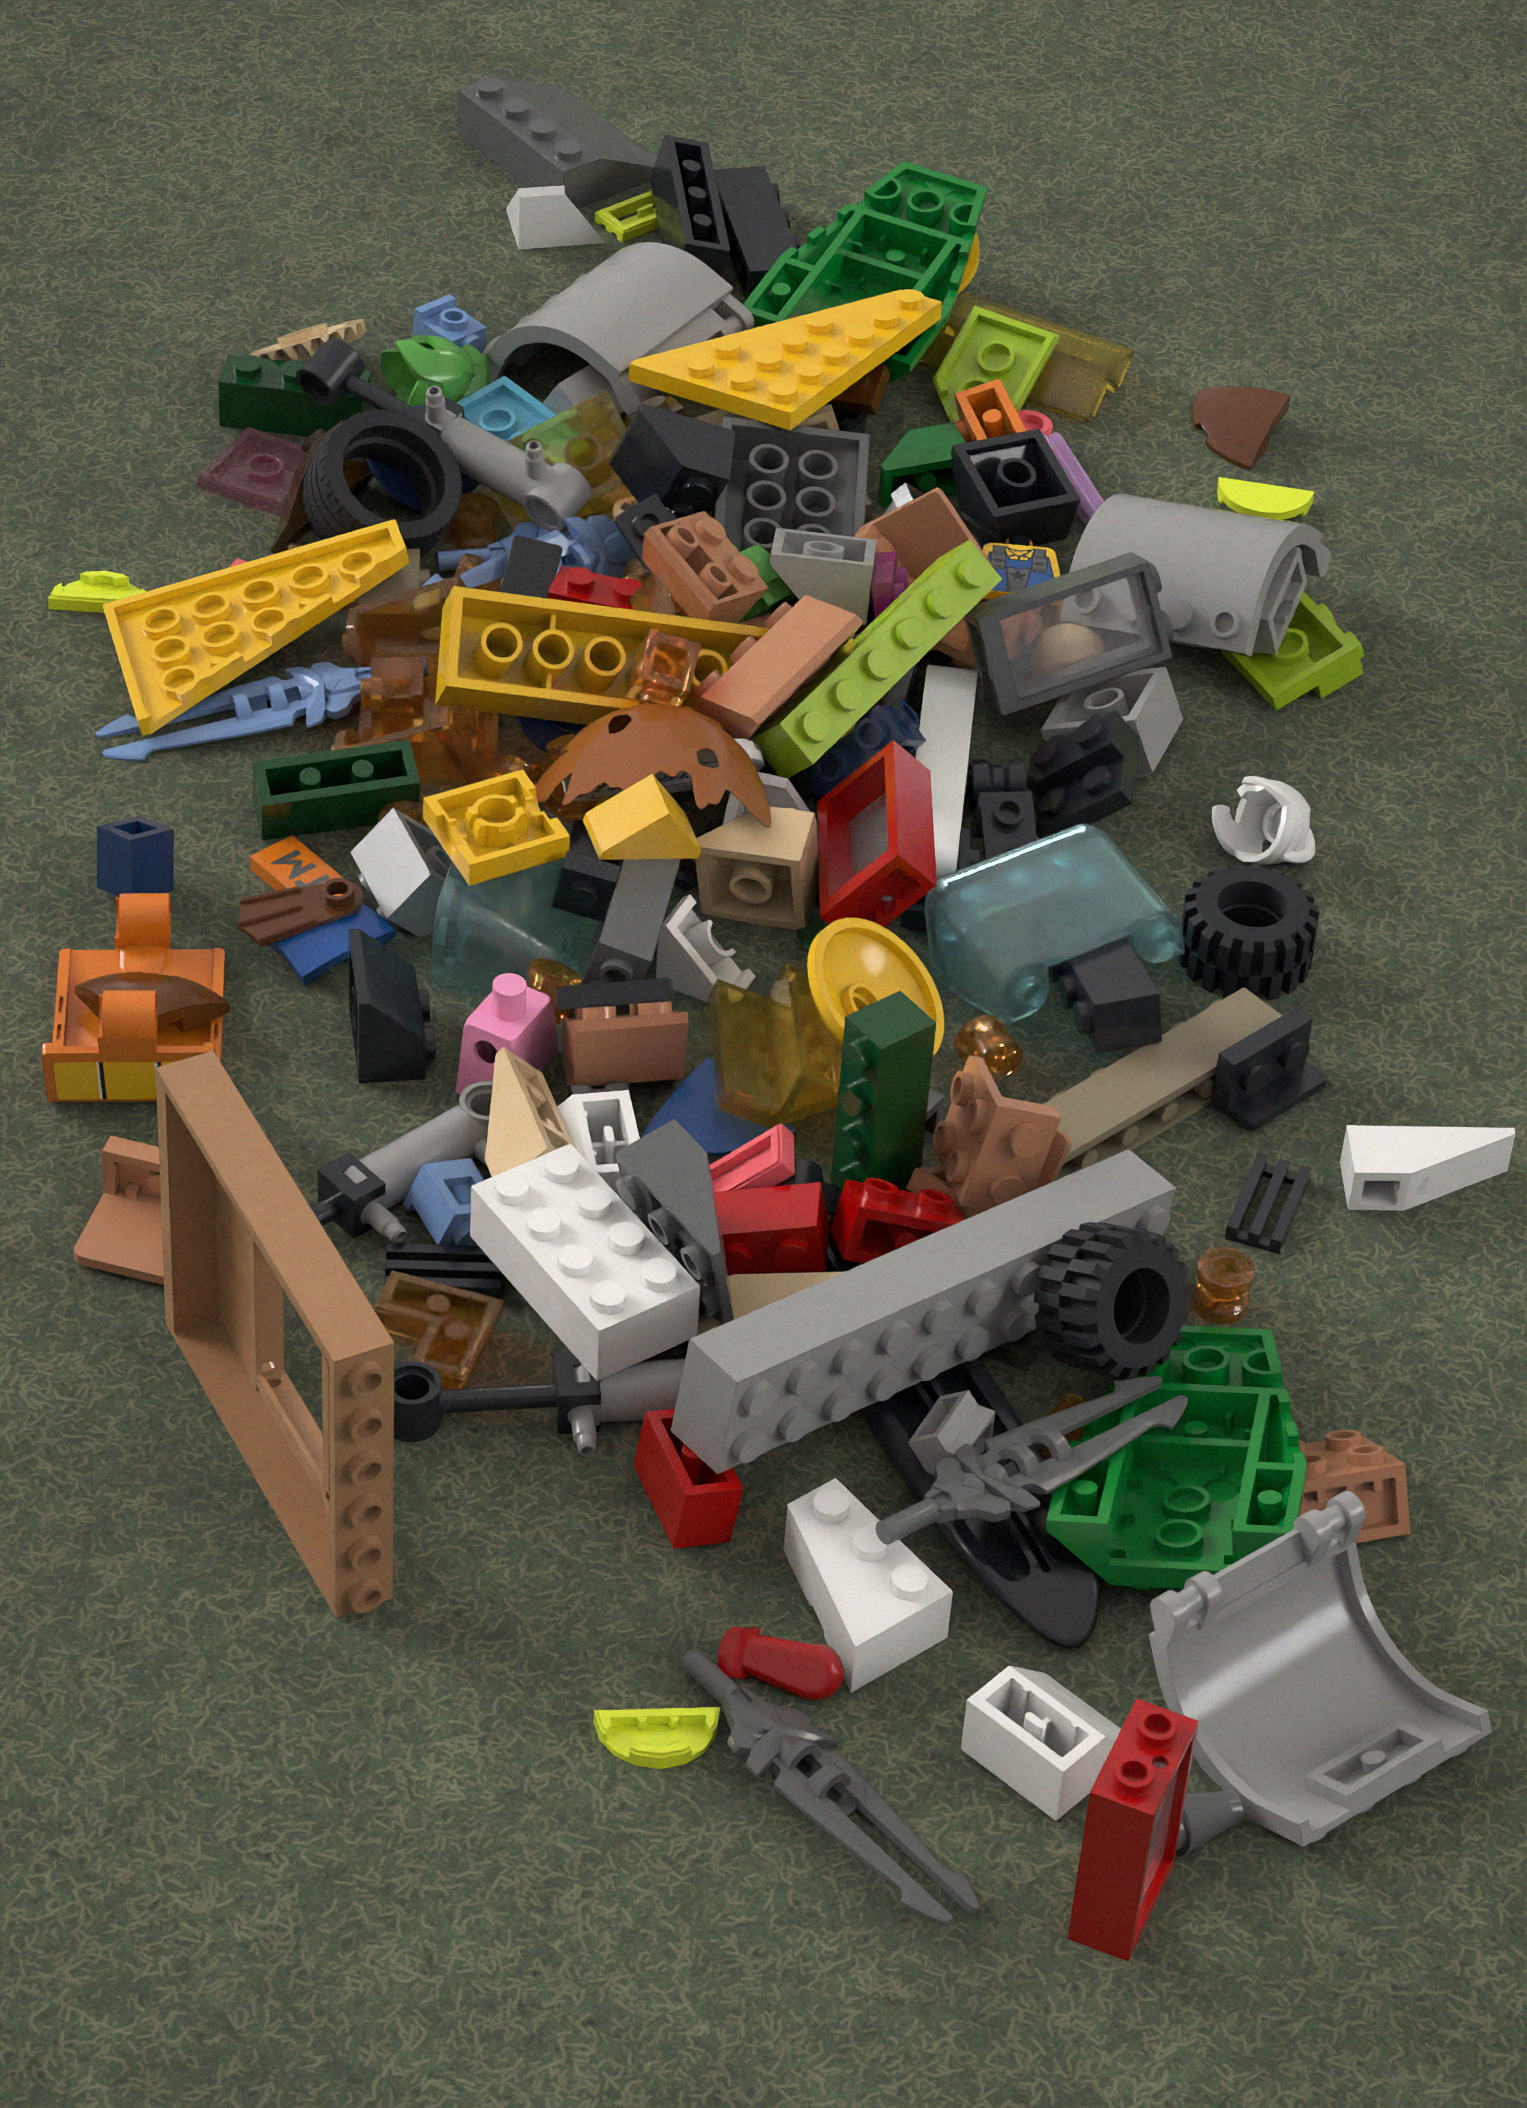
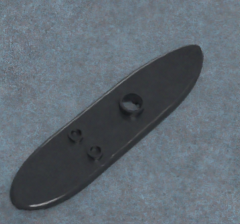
(1012, 1556)

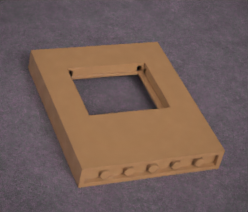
(229, 1250)

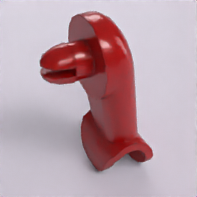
(793, 1666)

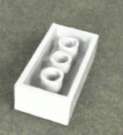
(584, 1261)

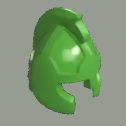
(434, 362)

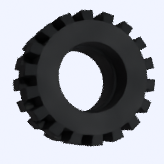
(1248, 931)
(1112, 1300)

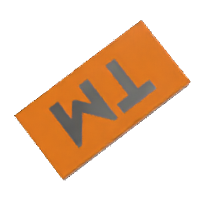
(291, 865)

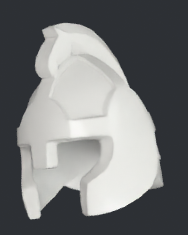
(1270, 813)

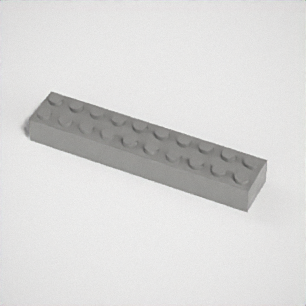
(895, 1316)

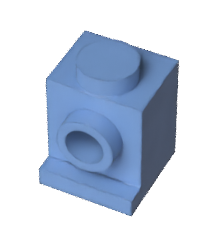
(449, 322)
(444, 1200)

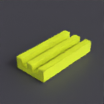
(633, 226)

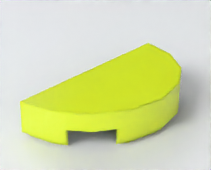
(1263, 499)
(91, 592)
(657, 1736)

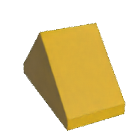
(641, 825)

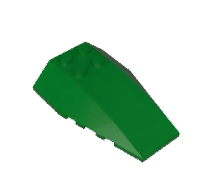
(902, 236)
(1197, 1491)

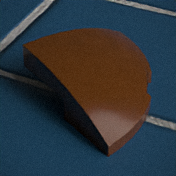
(1239, 421)
(178, 999)

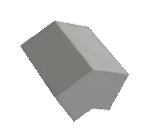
(949, 1425)

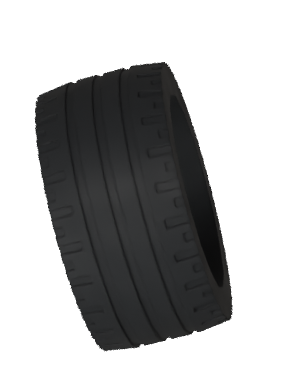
(404, 446)

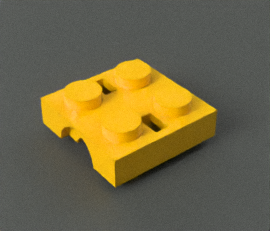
(495, 827)

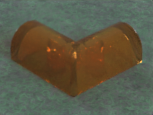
(445, 1319)

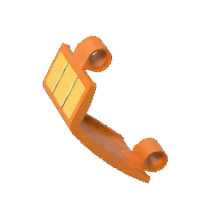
(119, 1052)

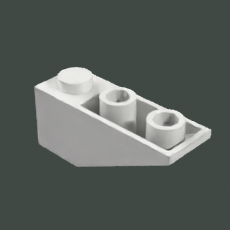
(1418, 1163)

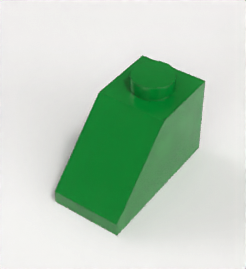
(921, 461)

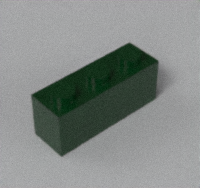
(269, 399)
(332, 788)

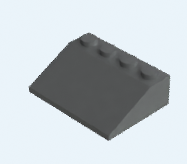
(550, 139)
(792, 482)

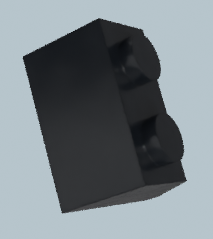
(675, 458)
(1015, 487)
(387, 1013)

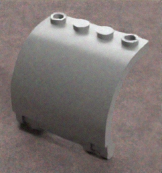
(625, 310)
(1208, 561)
(1301, 1683)

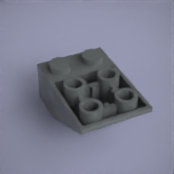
(673, 1194)

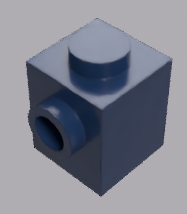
(135, 857)

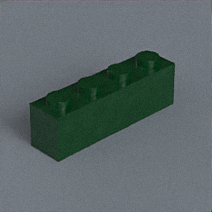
(883, 1092)

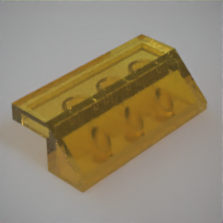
(1073, 375)
(773, 1051)

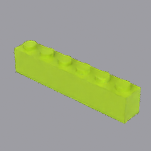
(876, 660)

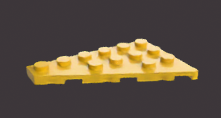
(792, 365)
(212, 628)

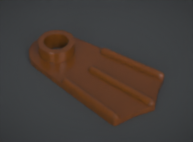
(296, 909)

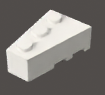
(869, 1596)

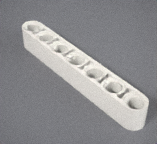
(947, 730)

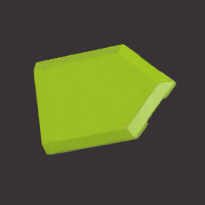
(990, 350)

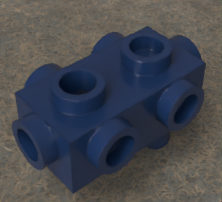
(871, 734)

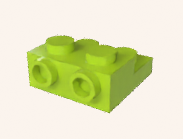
(1310, 657)

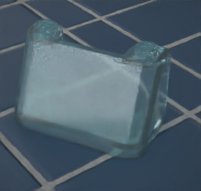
(1034, 907)
(499, 927)

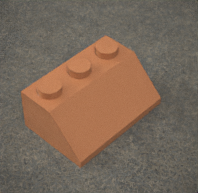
(776, 666)

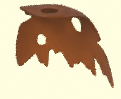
(653, 740)

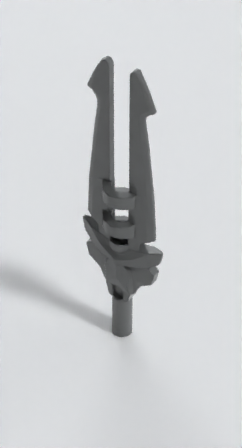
(980, 1485)
(778, 1740)

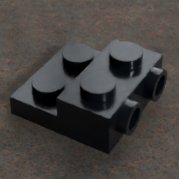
(1084, 773)

